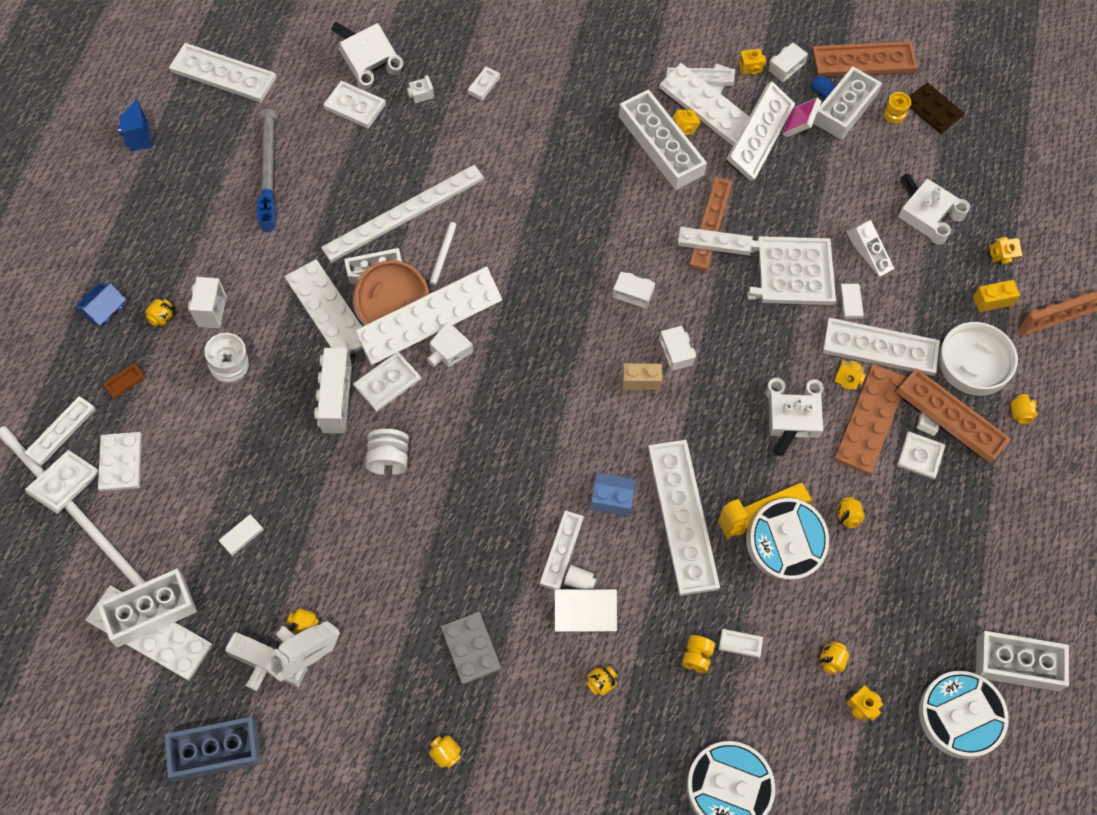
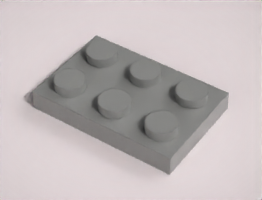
(471, 648)

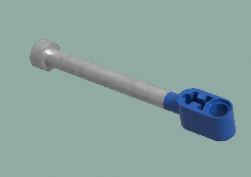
(268, 118)

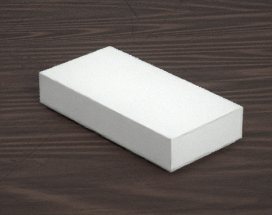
(851, 301)
(241, 535)
(740, 643)

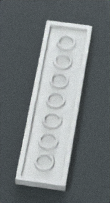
(428, 315)
(683, 518)

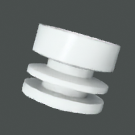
(226, 357)
(387, 448)

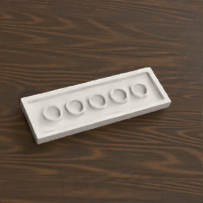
(223, 72)
(707, 103)
(760, 131)
(325, 306)
(881, 346)
(169, 646)

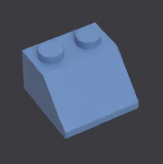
(613, 494)

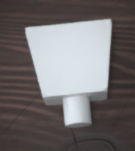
(449, 346)

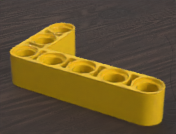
(736, 518)

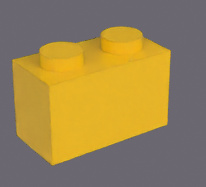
(996, 296)

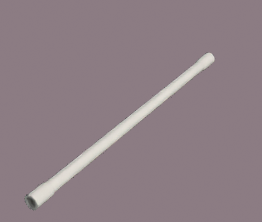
(11, 441)

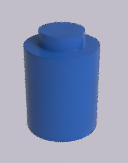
(823, 86)

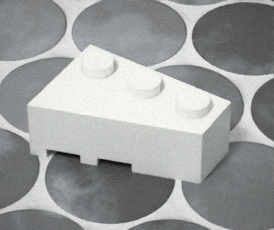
(356, 265)

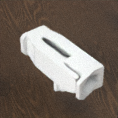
(301, 649)
(257, 656)

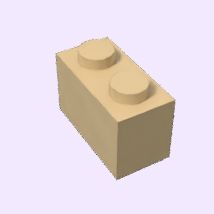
(642, 376)

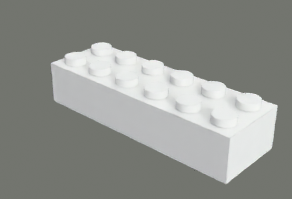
(662, 139)

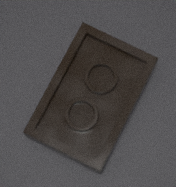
(935, 108)

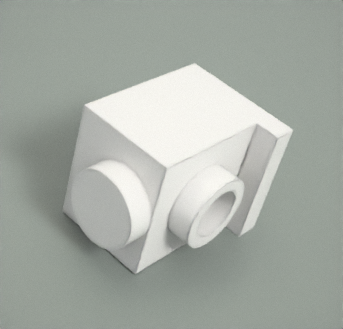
(420, 90)

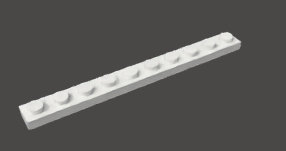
(402, 213)

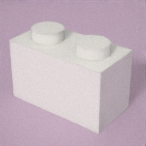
(787, 62)
(633, 289)
(677, 348)

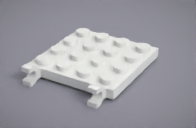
(794, 271)

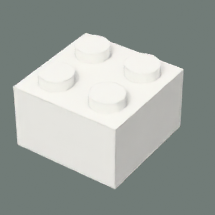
(207, 302)

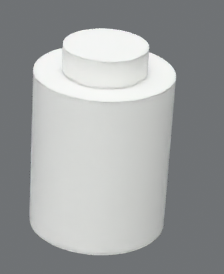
(580, 578)

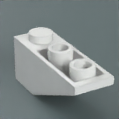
(870, 247)

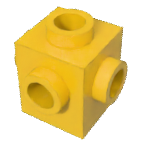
(751, 61)
(686, 121)
(1005, 250)
(845, 370)
(865, 704)

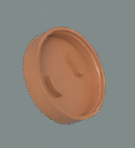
(386, 288)

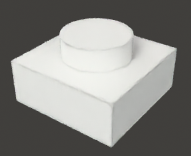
(927, 424)

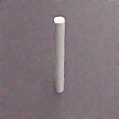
(443, 252)

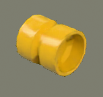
(897, 107)
(699, 650)

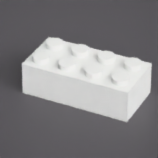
(847, 103)
(334, 390)
(146, 608)
(1022, 661)

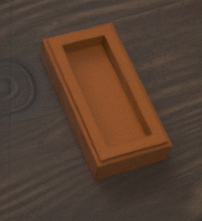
(124, 380)

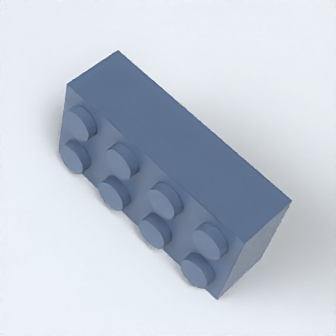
(212, 749)

